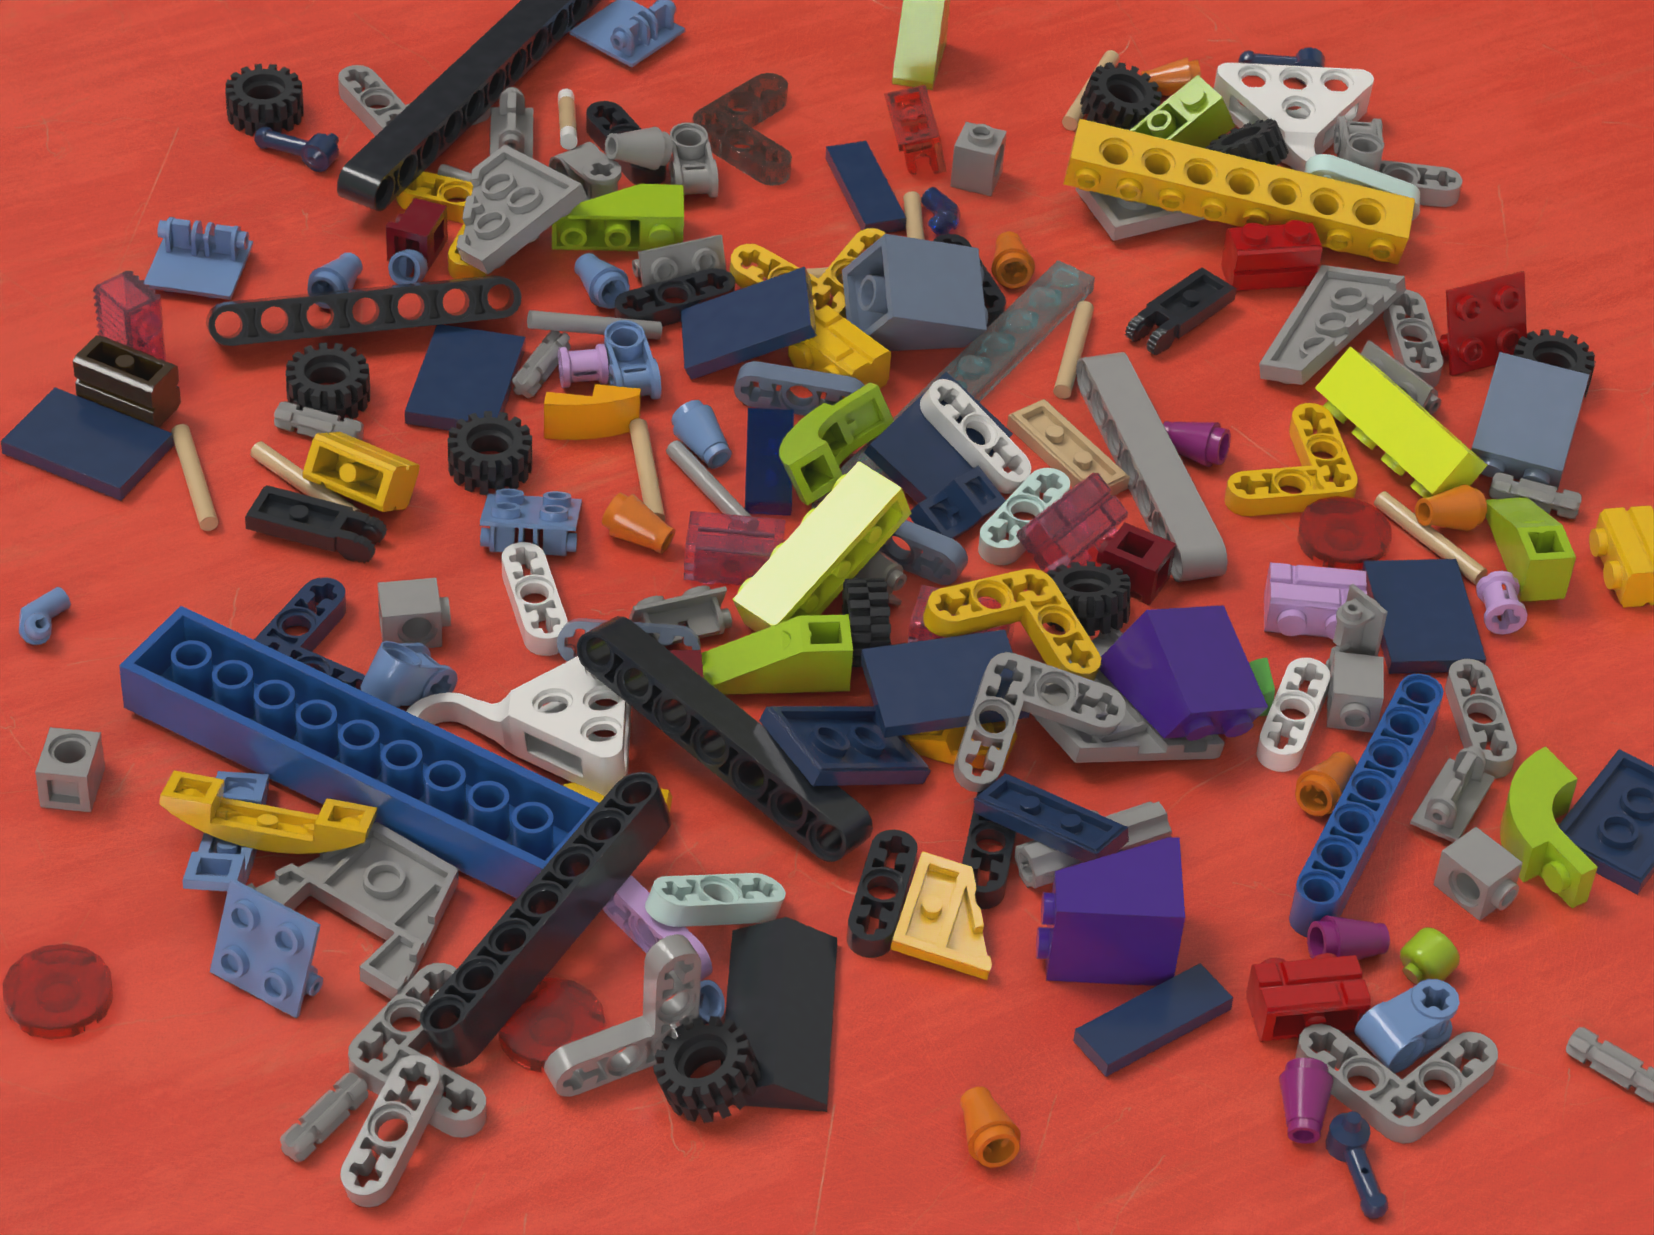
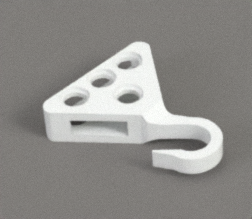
(1304, 130)
(551, 735)

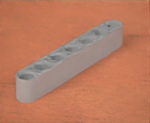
(1153, 464)

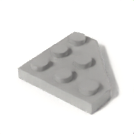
(512, 206)

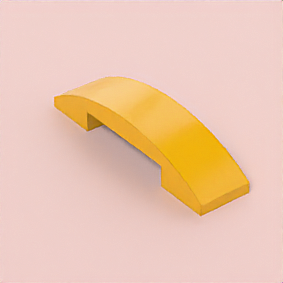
(201, 804)

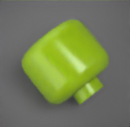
(1429, 956)

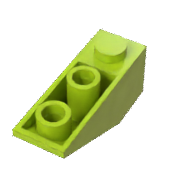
(1189, 116)
(624, 220)
(1532, 547)
(788, 657)

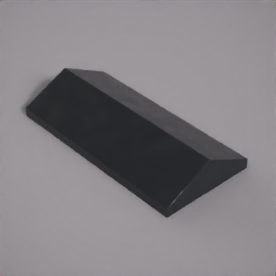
(784, 1004)

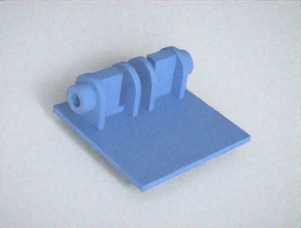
(630, 30)
(199, 261)
(510, 509)
(266, 949)

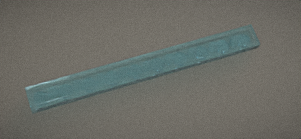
(1006, 340)

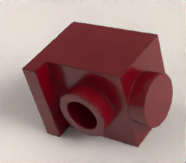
(418, 229)
(1140, 556)

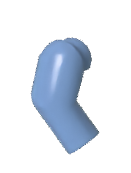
(36, 616)

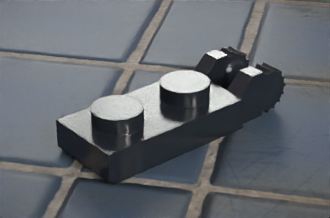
(1180, 309)
(315, 523)

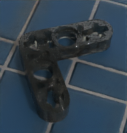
(764, 158)

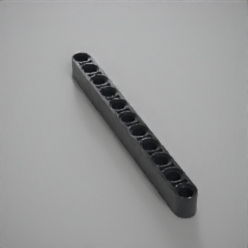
(456, 100)

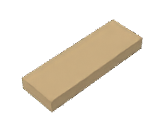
(1064, 446)

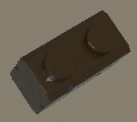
(127, 380)

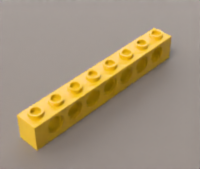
(1237, 190)

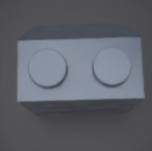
(916, 293)
(1529, 419)

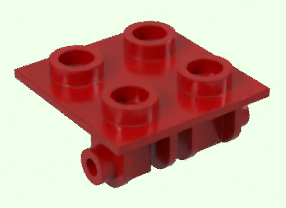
(1483, 322)

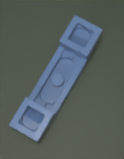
(220, 860)

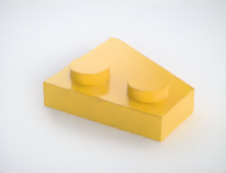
(943, 918)

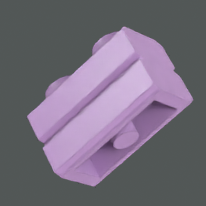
(1306, 598)

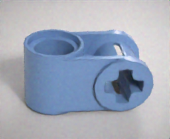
(631, 359)
(406, 674)
(1409, 1024)

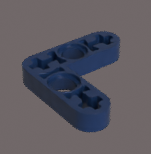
(319, 620)

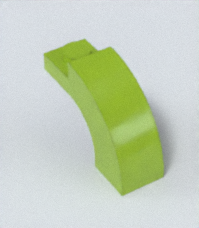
(829, 435)
(1528, 828)

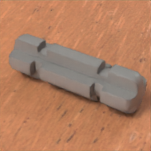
(540, 364)
(314, 421)
(1541, 494)
(1612, 1062)
(324, 1117)

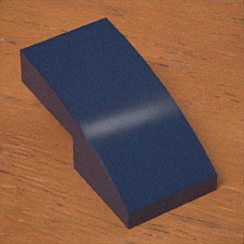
(959, 505)

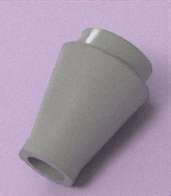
(640, 147)

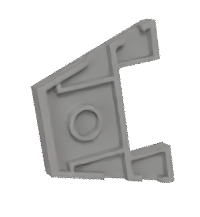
(1134, 737)
(384, 888)

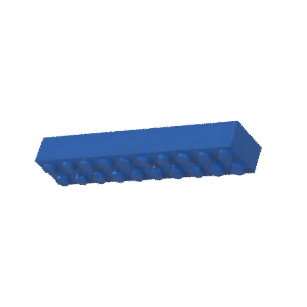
(350, 748)

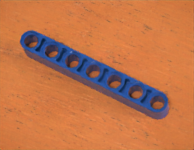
(1367, 802)

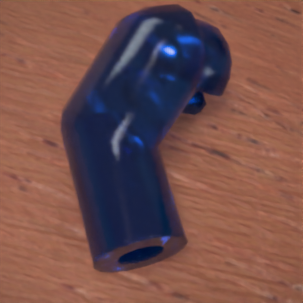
(946, 211)

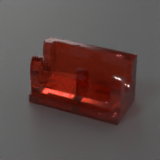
(915, 127)

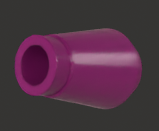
(1200, 441)
(1347, 937)
(1305, 1098)

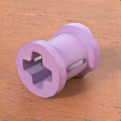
(583, 365)
(1501, 602)

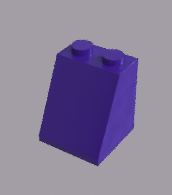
(1186, 673)
(1115, 918)

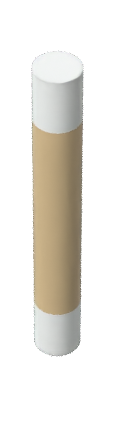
(567, 119)

